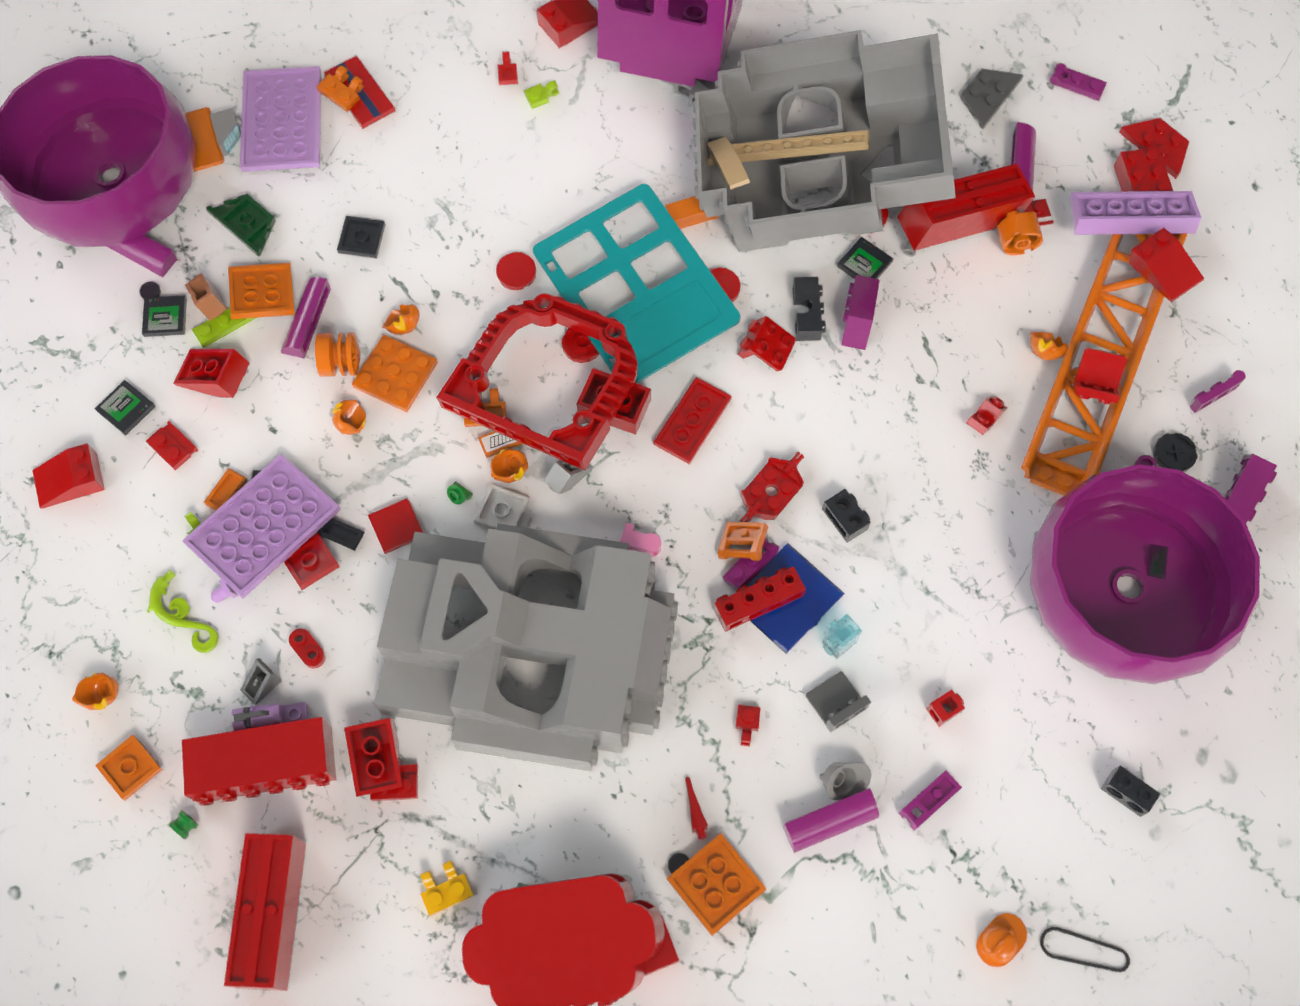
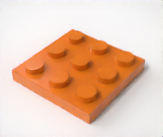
(261, 291)
(395, 373)
(716, 884)

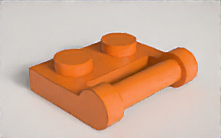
(743, 534)

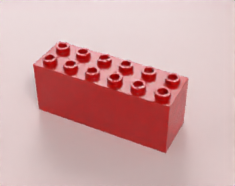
(978, 207)
(258, 761)
(265, 912)

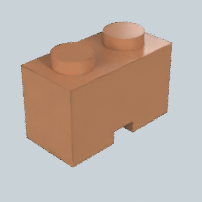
(205, 297)

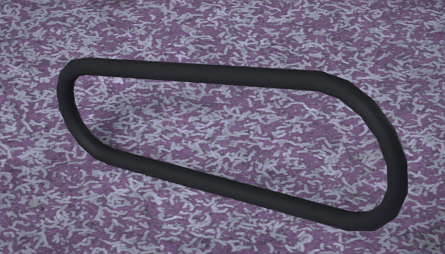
(1087, 939)

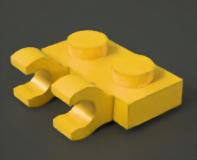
(446, 894)

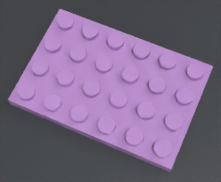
(280, 119)
(261, 525)

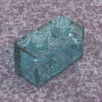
(840, 636)

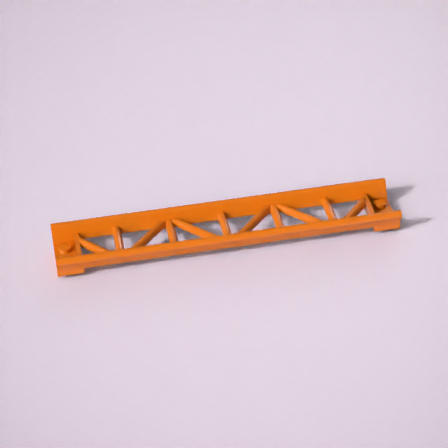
(1046, 469)

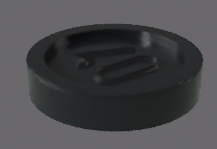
(149, 289)
(677, 861)

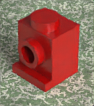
(949, 699)

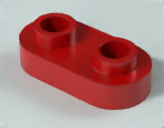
(306, 647)

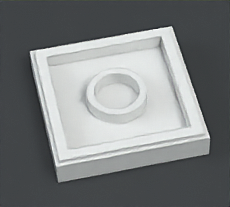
(501, 507)

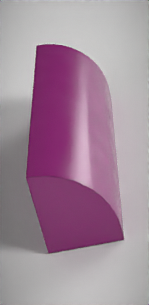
(1024, 150)
(147, 254)
(306, 317)
(831, 820)

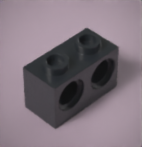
(841, 517)
(1130, 791)

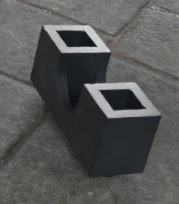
(807, 292)

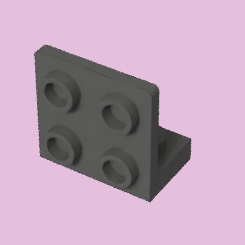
(837, 701)

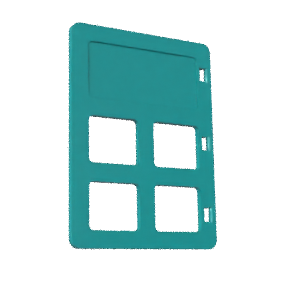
(661, 320)

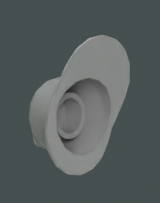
(845, 779)

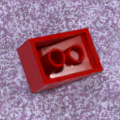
(567, 19)
(1165, 265)
(212, 372)
(68, 476)
(374, 756)

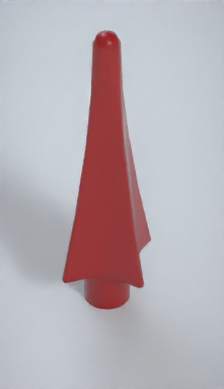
(698, 820)

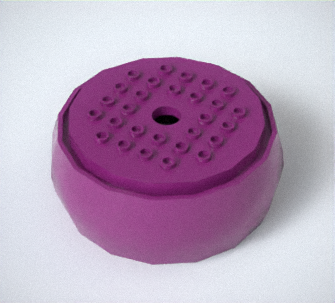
(74, 126)
(1106, 534)

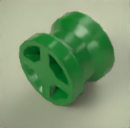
(183, 824)

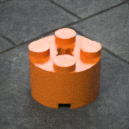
(1020, 232)

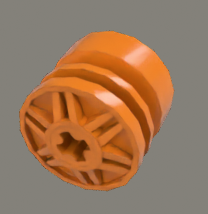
(333, 354)

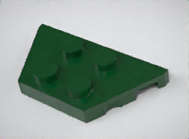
(245, 220)

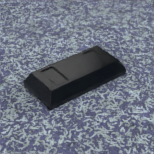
(341, 533)

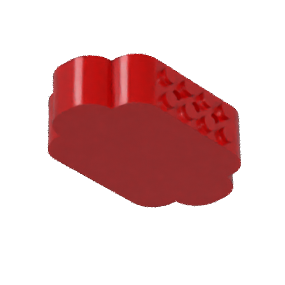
(563, 942)

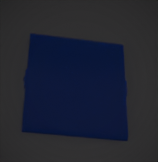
(794, 620)

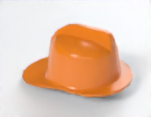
(1001, 940)

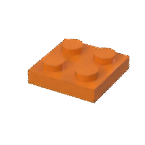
(128, 767)

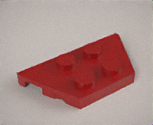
(1159, 134)

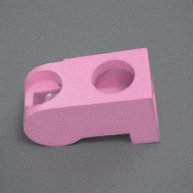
(641, 542)

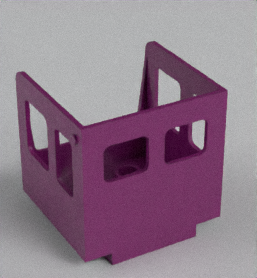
(667, 37)

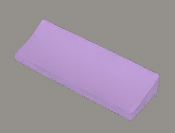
(1134, 212)

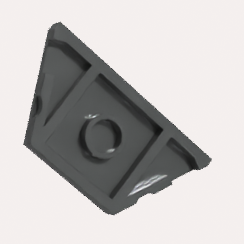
(988, 93)

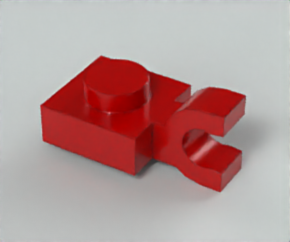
(507, 72)
(747, 721)

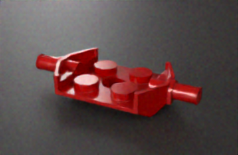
(778, 474)

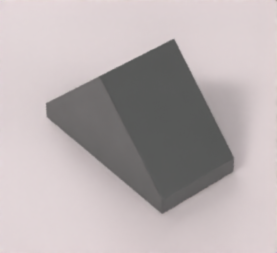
(259, 682)

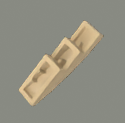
(728, 163)

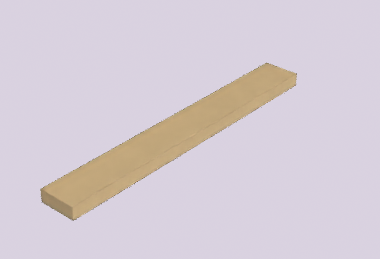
(801, 146)

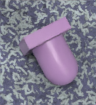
(222, 592)

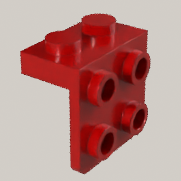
(767, 342)
(1099, 375)

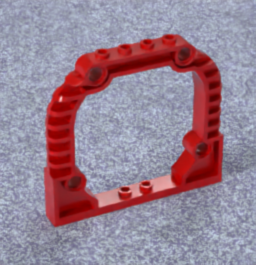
(570, 444)

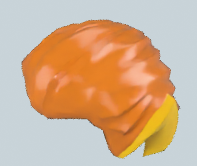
(402, 320)
(1046, 346)
(348, 417)
(509, 465)
(96, 691)

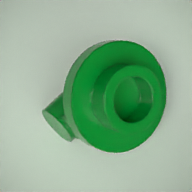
(458, 493)

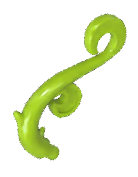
(178, 619)

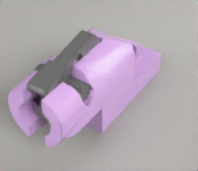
(268, 715)

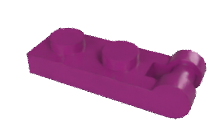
(1077, 82)
(1217, 391)
(745, 569)
(931, 799)

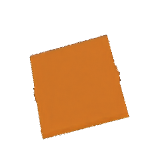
(207, 148)

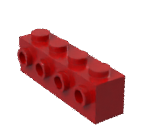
(759, 598)

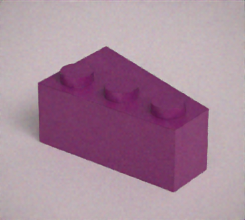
(860, 312)
(1250, 485)

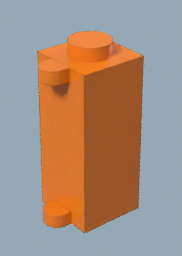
(687, 212)

